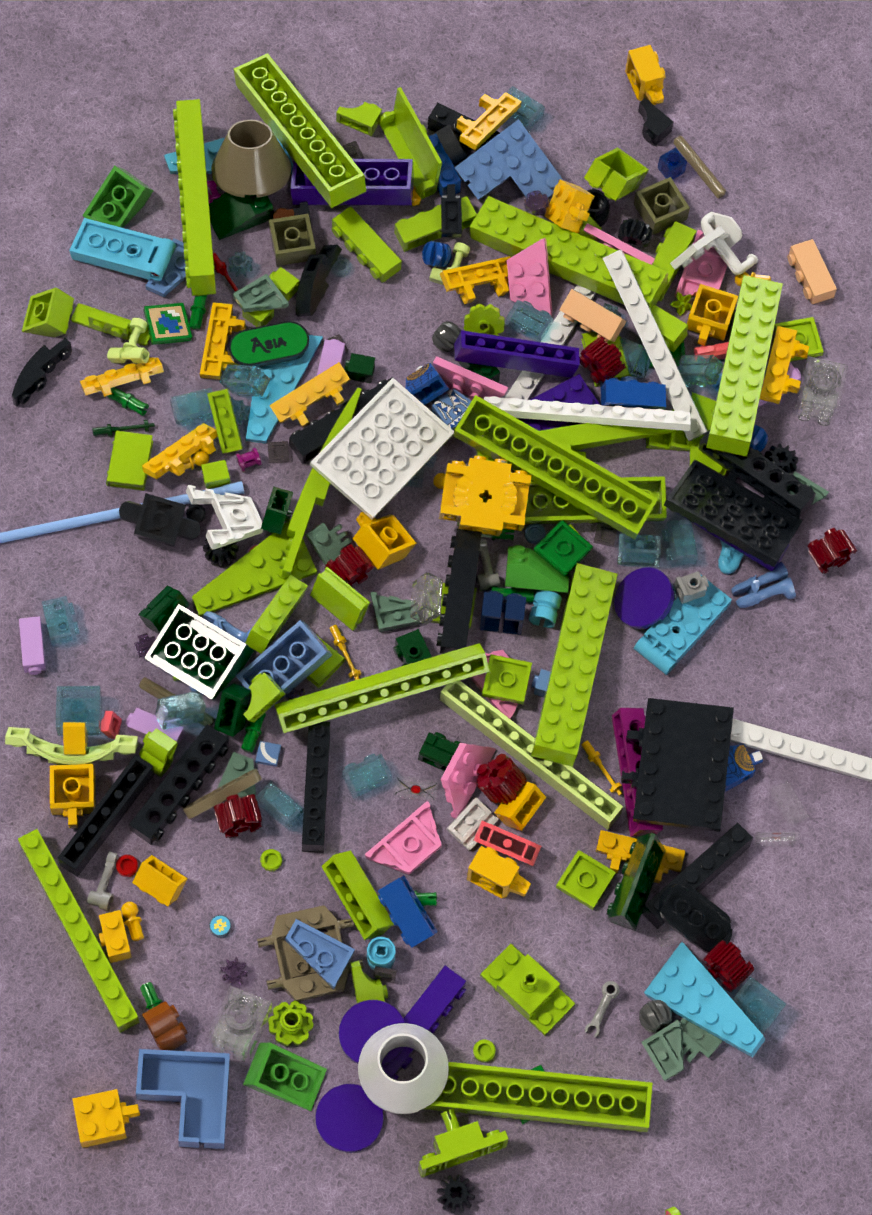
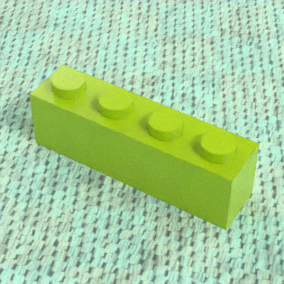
(427, 225)
(676, 241)
(366, 244)
(276, 614)
(357, 895)

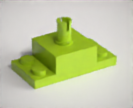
(528, 988)
(460, 1145)

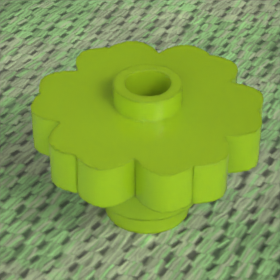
(484, 320)
(288, 1034)

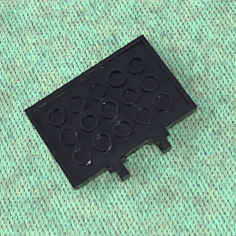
(733, 512)
(681, 764)

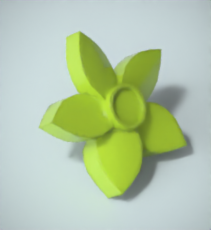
(682, 303)

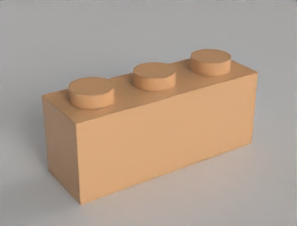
(811, 272)
(592, 316)

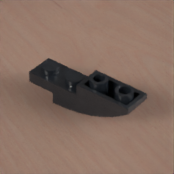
(313, 282)
(34, 372)

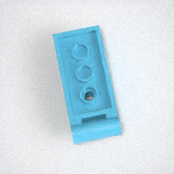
(122, 250)
(690, 620)

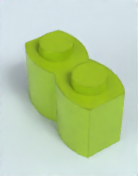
(158, 751)

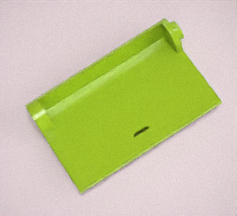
(411, 142)

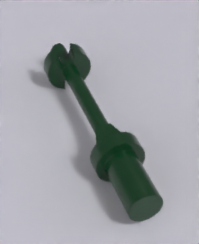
(108, 429)

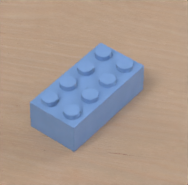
(288, 659)

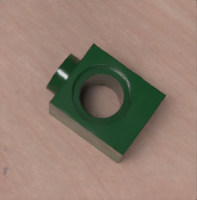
(360, 368)

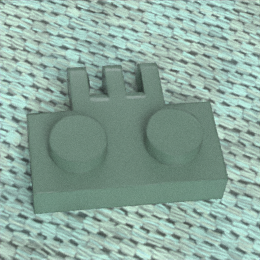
(327, 542)
(697, 1040)

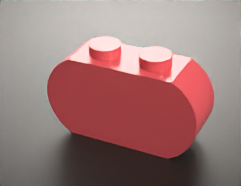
(507, 843)

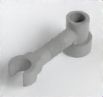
(487, 579)
(101, 897)
(603, 1005)

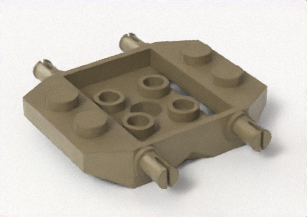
(297, 976)

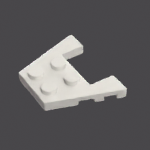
(235, 512)

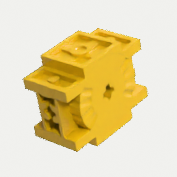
(503, 490)

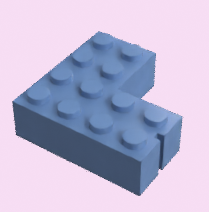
(509, 155)
(197, 1082)

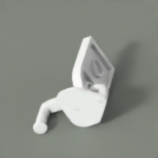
(721, 234)

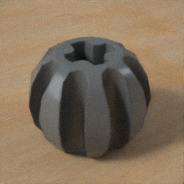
(446, 336)
(655, 1016)

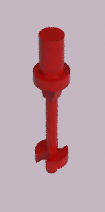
(220, 267)

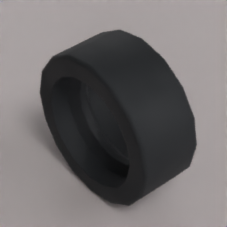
(451, 144)

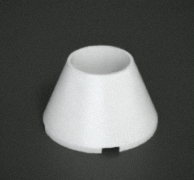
(410, 1095)

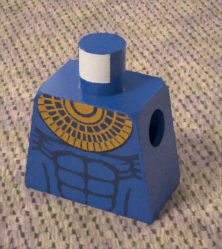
(425, 384)
(741, 765)

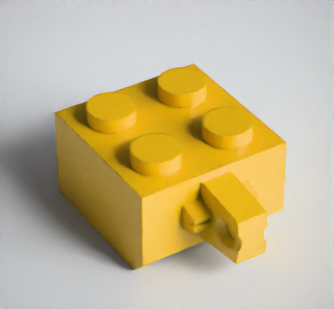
(645, 74)
(569, 206)
(711, 313)
(383, 539)
(72, 791)
(496, 874)
(102, 1117)

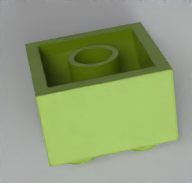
(48, 313)

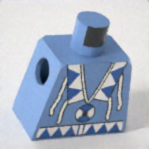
(450, 407)

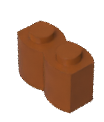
(165, 1027)

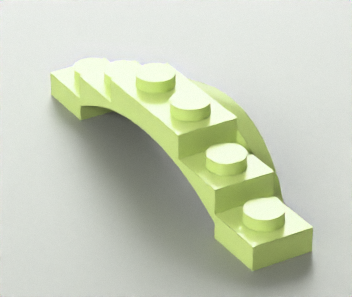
(55, 753)

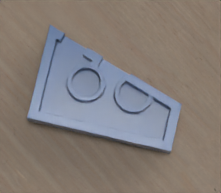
(173, 275)
(320, 951)

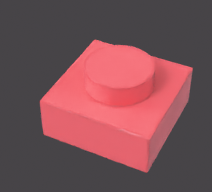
(110, 724)

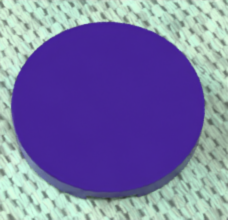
(644, 597)
(364, 1021)
(348, 1118)

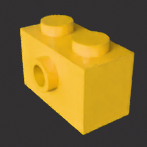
(523, 808)
(159, 880)
(114, 936)

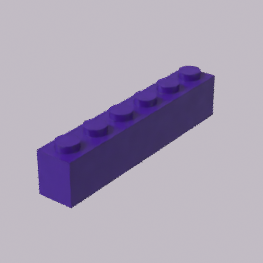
(516, 354)
(427, 1012)

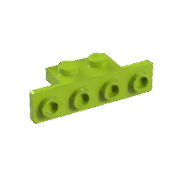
(106, 323)

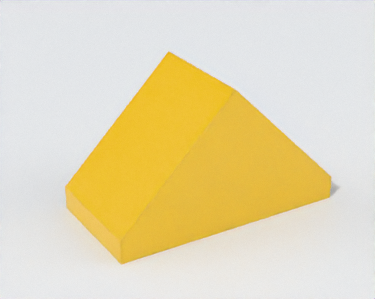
(75, 738)

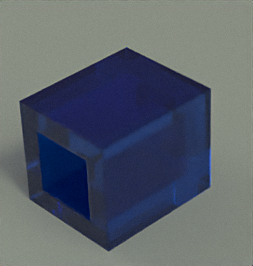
(672, 164)

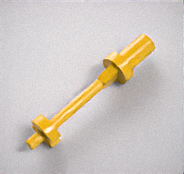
(340, 641)
(594, 756)

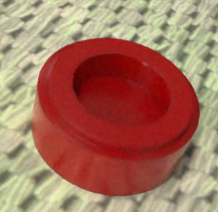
(127, 865)

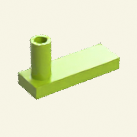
(225, 421)

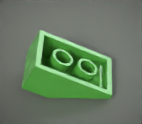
(118, 198)
(530, 571)
(285, 1076)

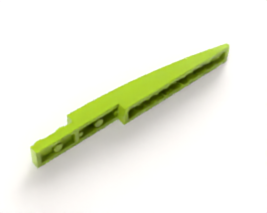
(595, 435)
(313, 493)

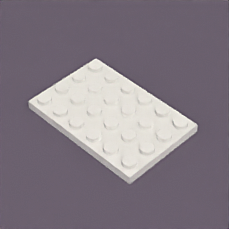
(382, 448)

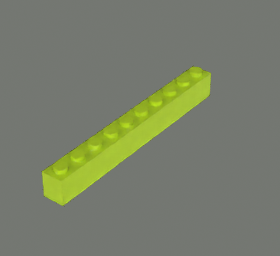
(381, 688)
(78, 931)

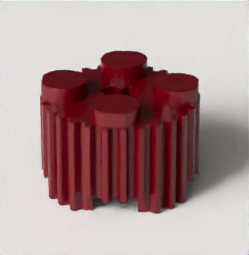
(602, 360)
(831, 550)
(351, 565)
(500, 779)
(238, 815)
(728, 965)

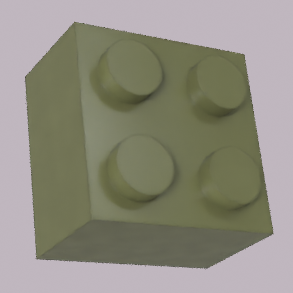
(661, 205)
(292, 239)

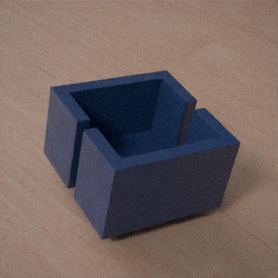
(513, 607)

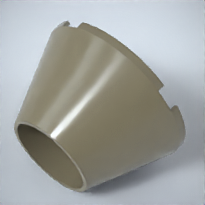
(251, 161)

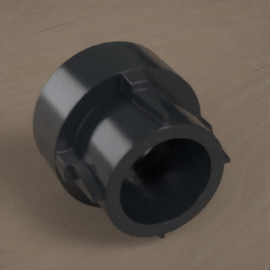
(599, 207)

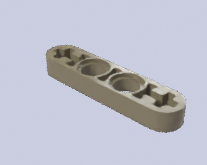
(221, 793)

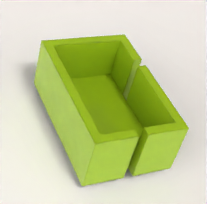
(616, 174)

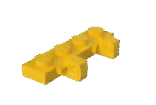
(496, 114)
(466, 277)
(220, 326)
(776, 377)
(114, 378)
(296, 402)
(173, 456)
(618, 849)

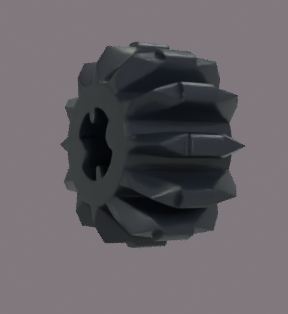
(635, 233)
(788, 457)
(221, 555)
(455, 1202)

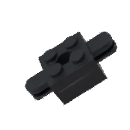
(159, 520)

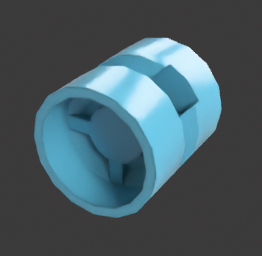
(545, 607)
(381, 953)

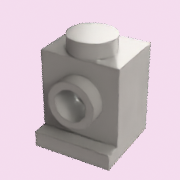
(686, 591)

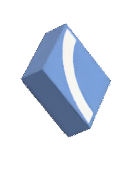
(268, 753)

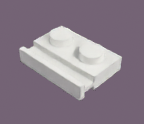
(468, 822)

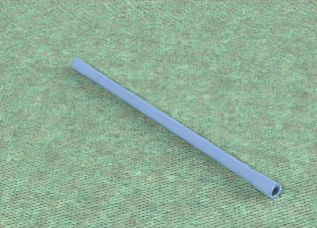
(233, 488)

